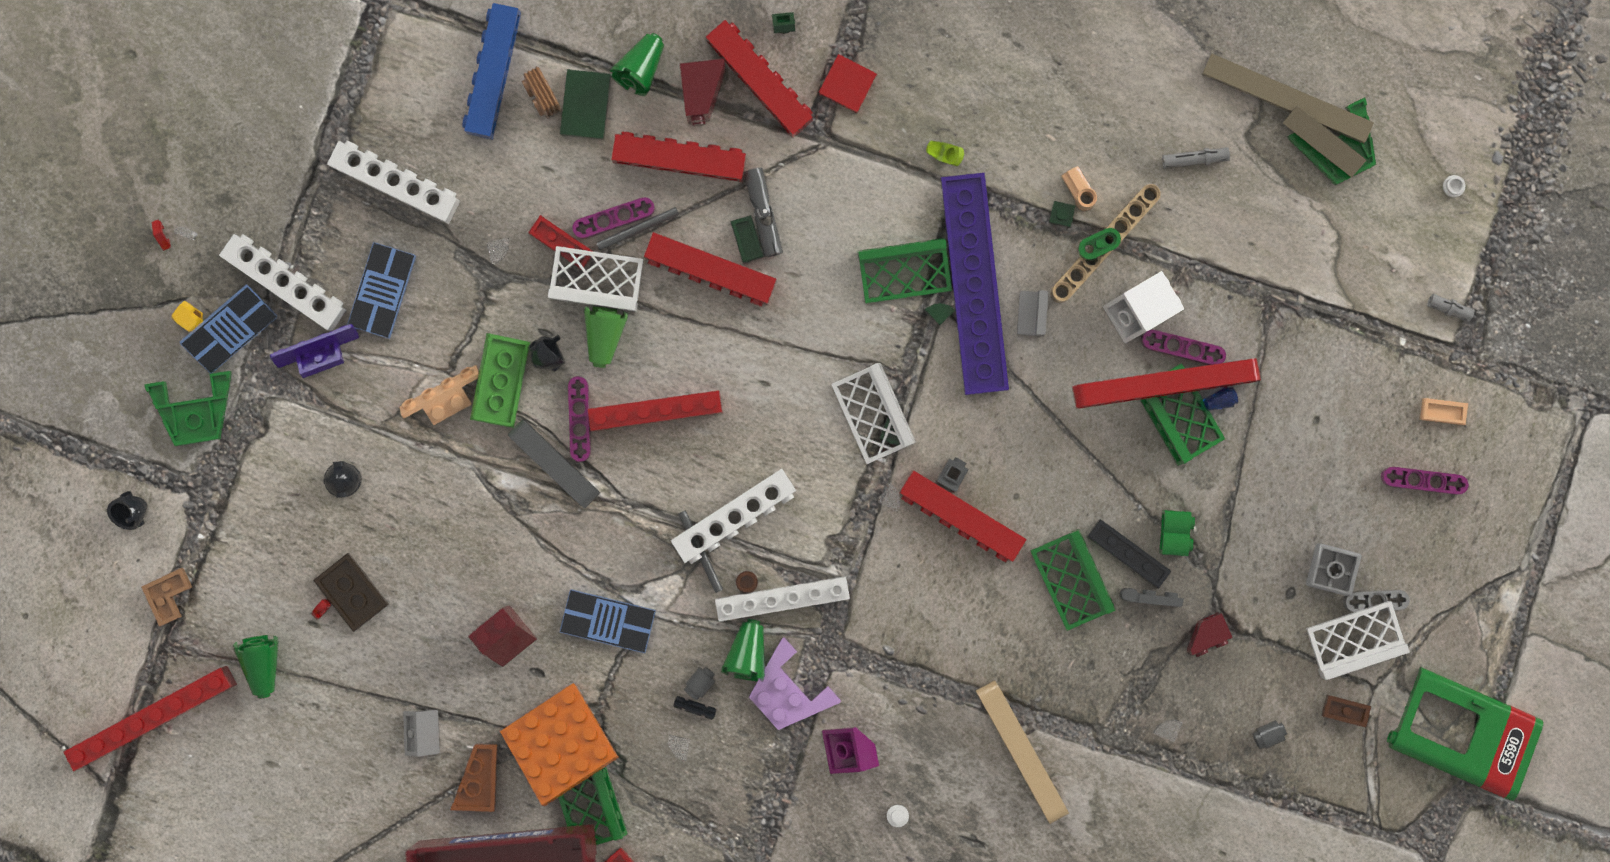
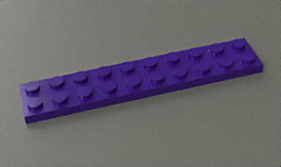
(974, 283)

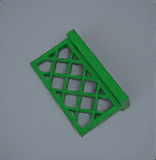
(904, 251)
(1167, 428)
(1091, 573)
(608, 803)

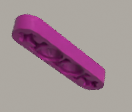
(612, 214)
(1182, 351)
(575, 419)
(1424, 480)

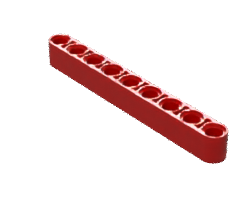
(1166, 383)

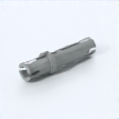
(1204, 156)

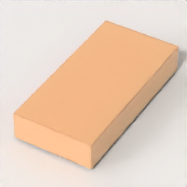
(1443, 411)

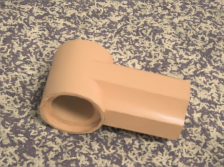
(1079, 186)

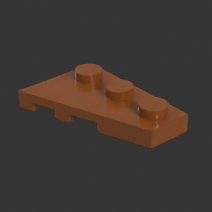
(478, 783)

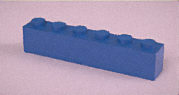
(492, 71)

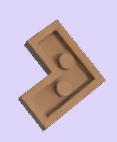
(161, 593)

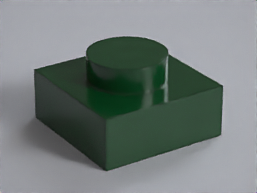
(783, 22)
(1062, 214)

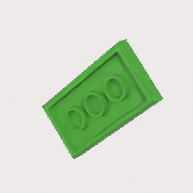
(500, 380)

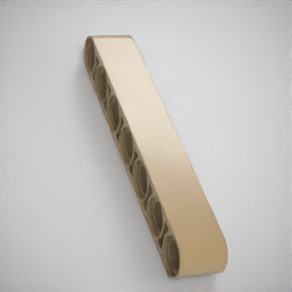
(1123, 217)
(1022, 752)

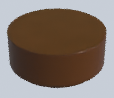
(746, 582)

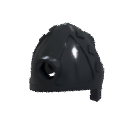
(546, 353)
(342, 479)
(127, 511)

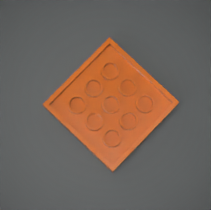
(559, 744)

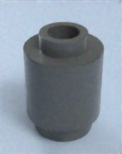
(700, 683)
(1269, 735)

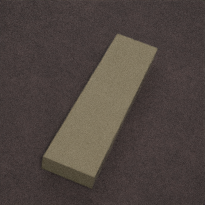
(1324, 141)

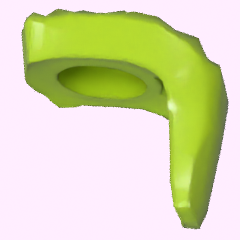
(945, 152)

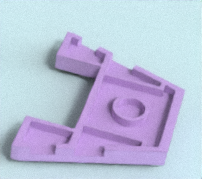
(781, 698)

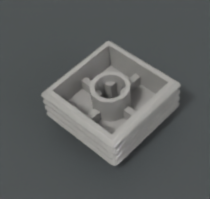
(1344, 560)

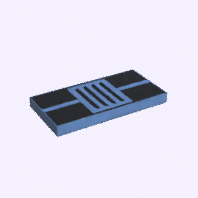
(381, 290)
(228, 329)
(607, 621)

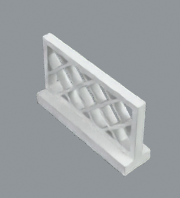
(595, 298)
(890, 404)
(1358, 659)

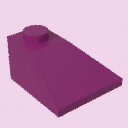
(849, 750)

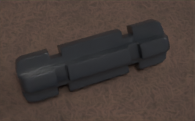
(694, 707)

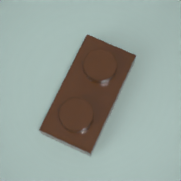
(1346, 711)

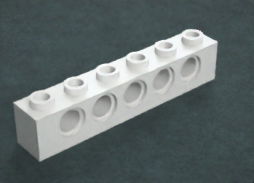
(341, 161)
(234, 254)
(777, 481)
(782, 598)

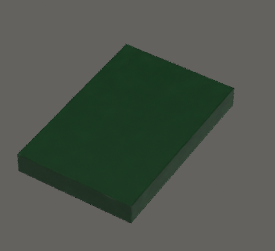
(585, 104)

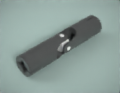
(760, 198)

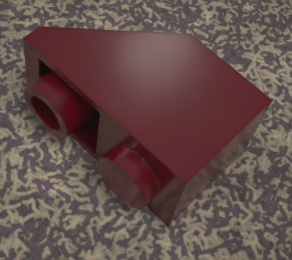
(1209, 633)

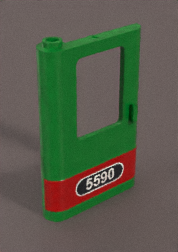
(1499, 745)

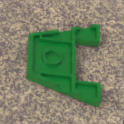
(1327, 167)
(193, 419)

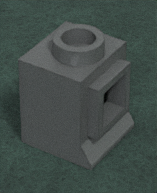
(949, 482)

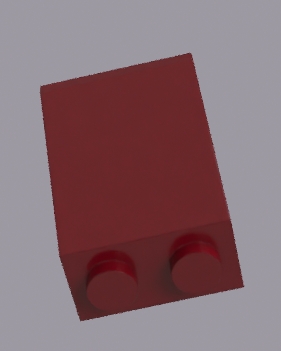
(701, 88)
(502, 636)

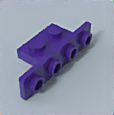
(316, 353)

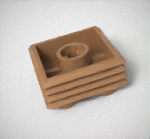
(538, 87)

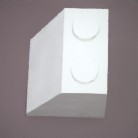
(1143, 307)

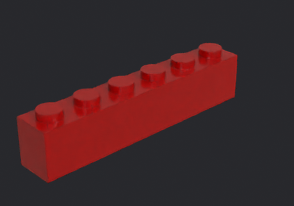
(759, 78)
(678, 157)
(709, 268)
(655, 411)
(963, 516)

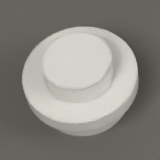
(1454, 186)
(897, 815)

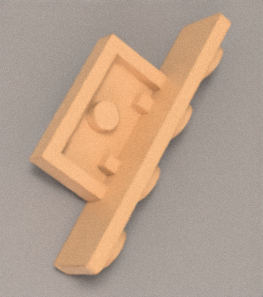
(443, 399)

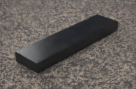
(1129, 553)

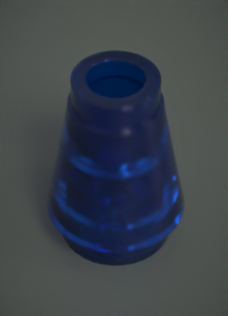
(1221, 399)

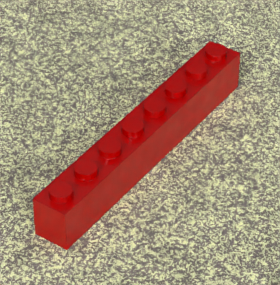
(150, 718)

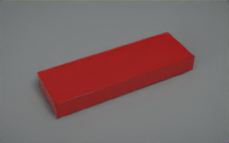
(554, 236)

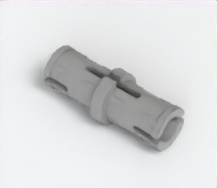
(1450, 307)

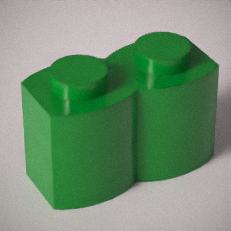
(1176, 533)

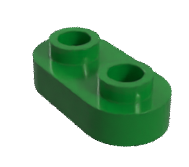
(1098, 243)

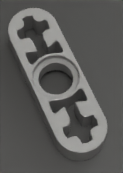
(1369, 594)

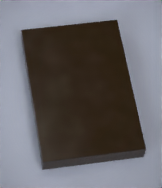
(351, 592)

